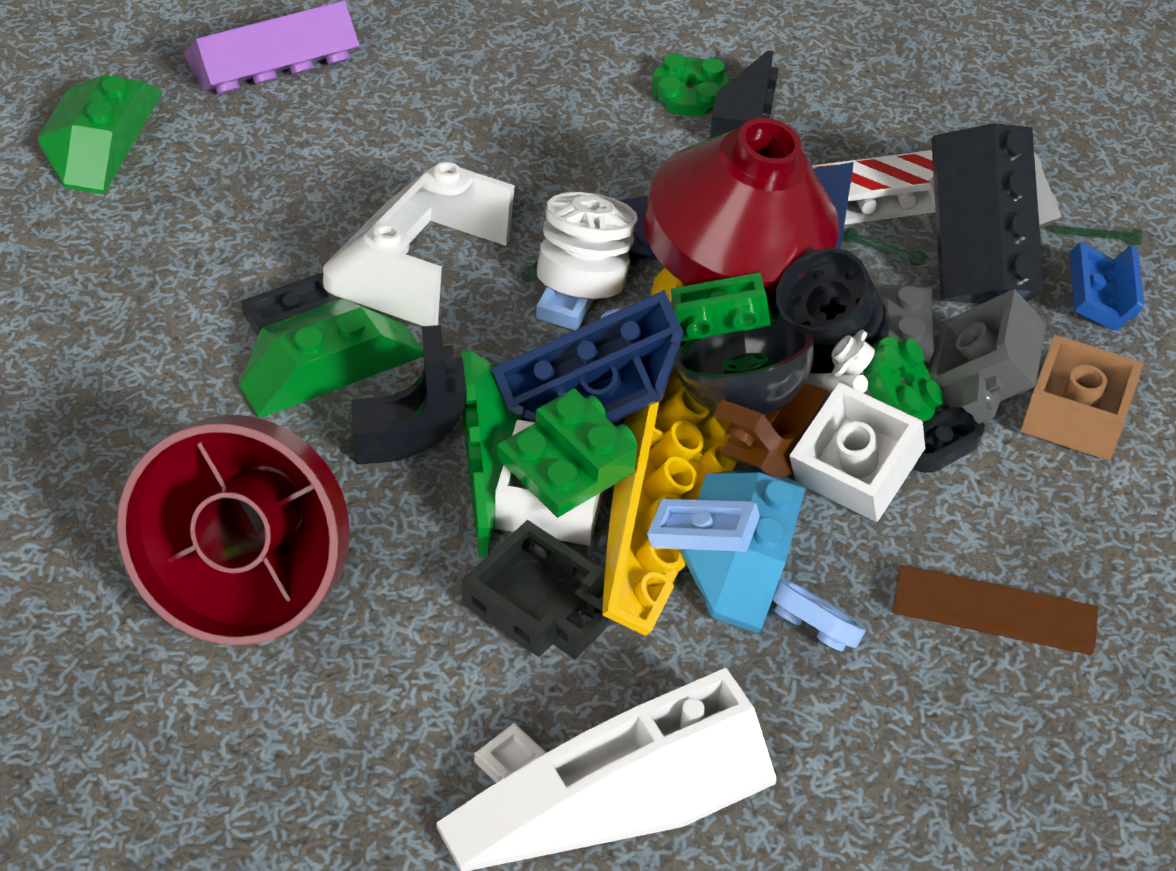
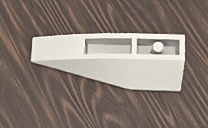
(620, 779)

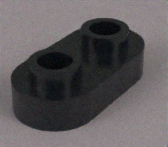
(942, 445)

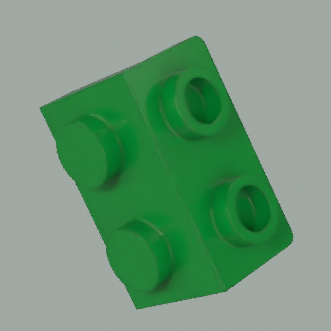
(721, 306)

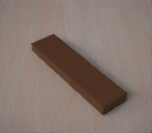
(996, 609)

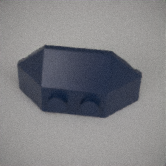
(616, 359)

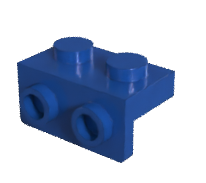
(1106, 287)

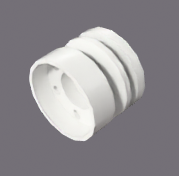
(586, 245)

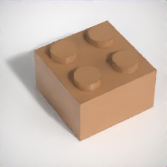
(1082, 397)

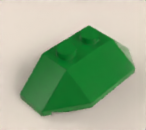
(96, 130)
(321, 354)

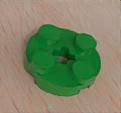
(676, 72)
(902, 379)

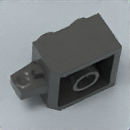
(988, 354)

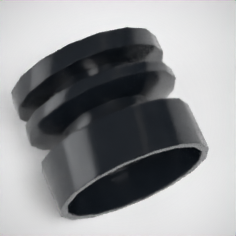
(831, 300)

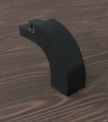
(416, 417)

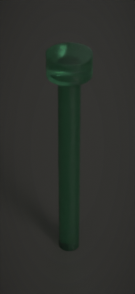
(1134, 236)

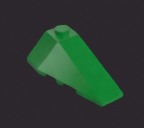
(484, 425)

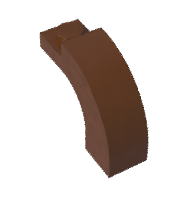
(769, 439)

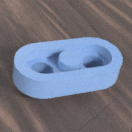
(834, 625)

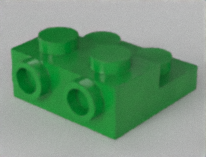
(569, 452)

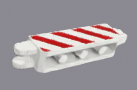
(889, 187)

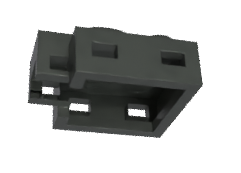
(533, 587)

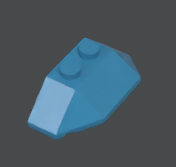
(744, 583)

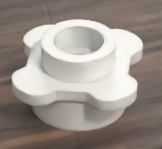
(852, 355)

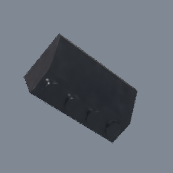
(987, 213)

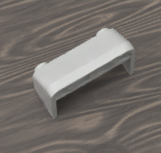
(374, 261)

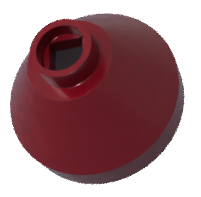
(739, 207)
(205, 551)

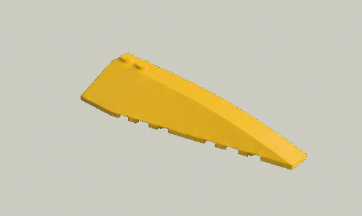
(673, 454)

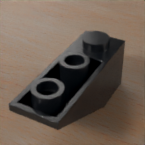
(745, 96)

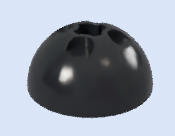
(748, 367)

